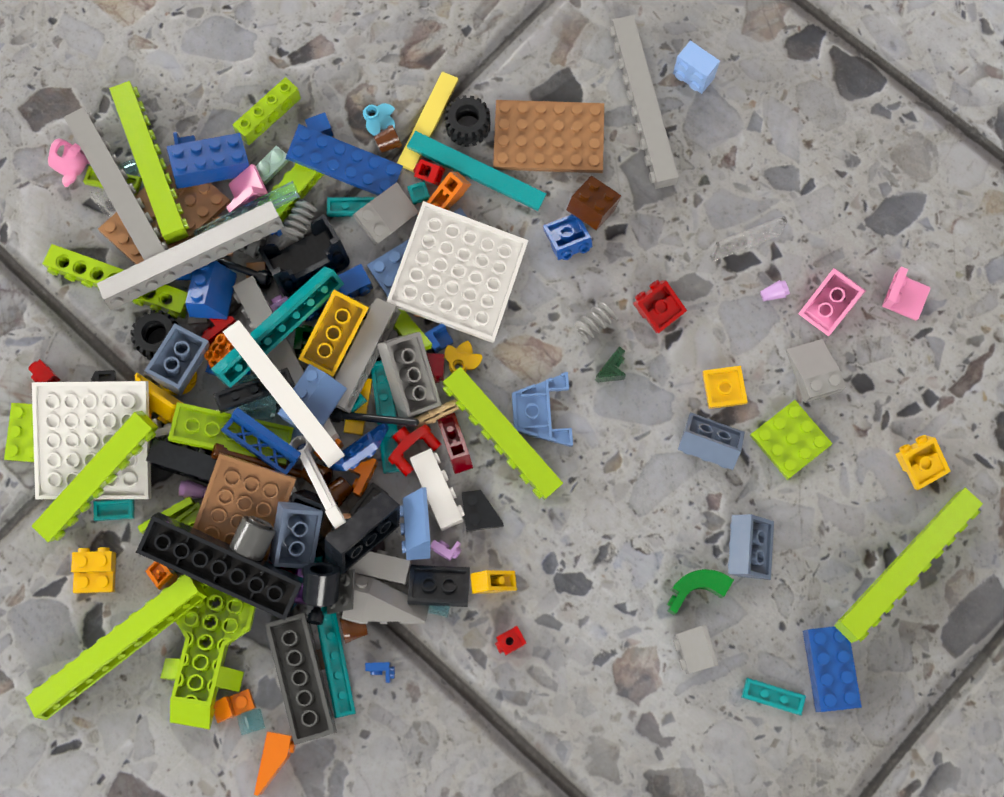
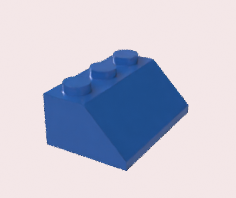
(211, 291)

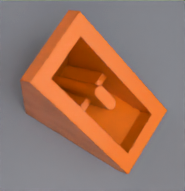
(161, 575)

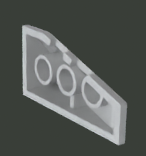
(382, 604)

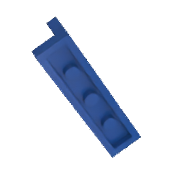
(264, 435)

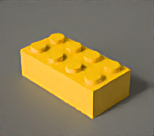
(333, 332)

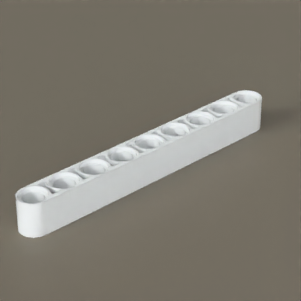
(283, 394)

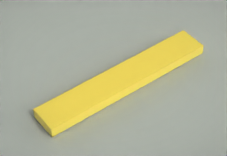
(430, 117)

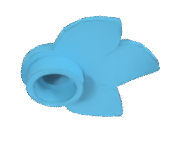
(381, 118)

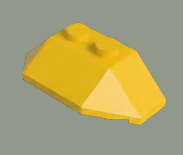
(160, 401)

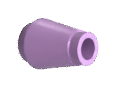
(775, 291)
(191, 489)

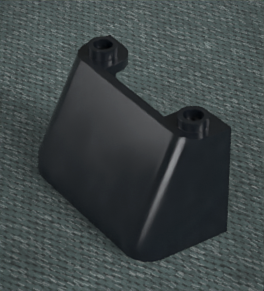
(306, 257)

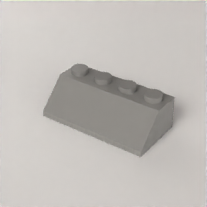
(409, 374)

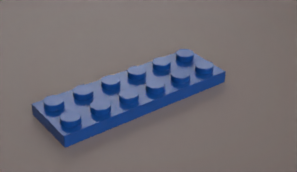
(342, 161)

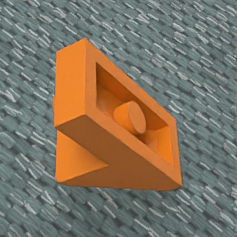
(365, 471)
(233, 705)

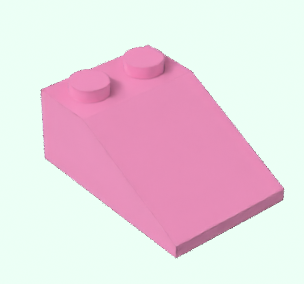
(832, 302)

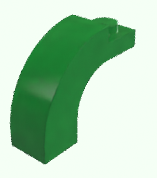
(706, 579)

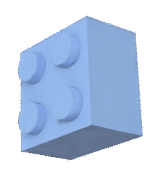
(696, 67)

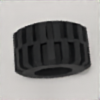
(467, 107)
(145, 327)

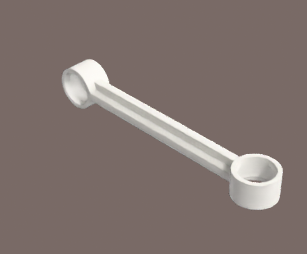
(332, 510)

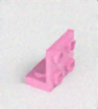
(246, 188)
(906, 295)

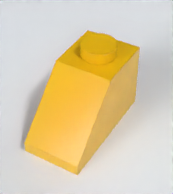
(493, 581)

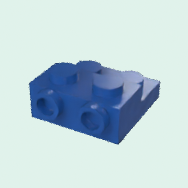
(568, 237)

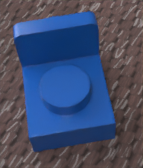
(377, 668)

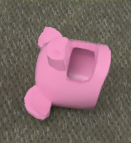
(70, 164)

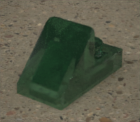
(610, 371)

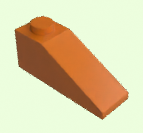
(449, 191)
(275, 754)

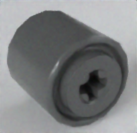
(252, 538)

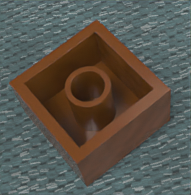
(593, 202)

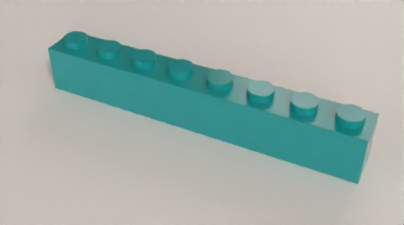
(281, 323)

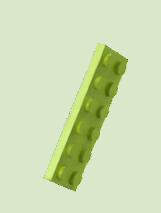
(203, 427)

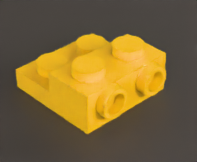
(923, 461)
(93, 570)

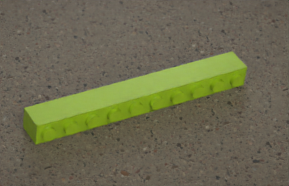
(149, 164)
(908, 566)
(115, 647)

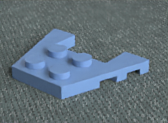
(533, 411)

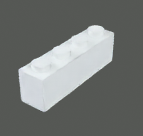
(438, 494)

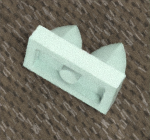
(271, 164)

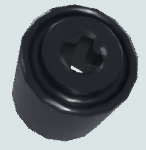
(321, 584)

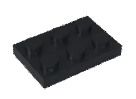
(439, 585)

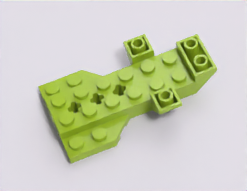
(200, 668)

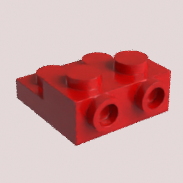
(659, 305)

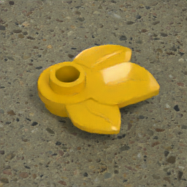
(462, 355)

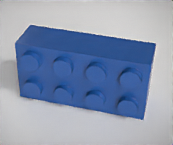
(207, 160)
(831, 670)

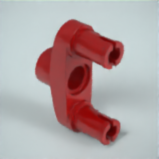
(405, 440)

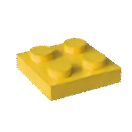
(724, 387)

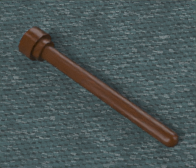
(220, 448)

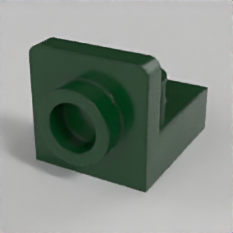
(301, 337)

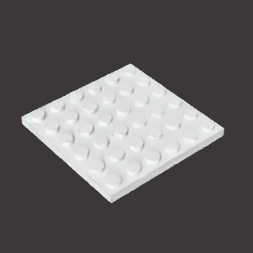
(457, 272)
(73, 426)

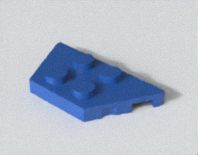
(361, 448)

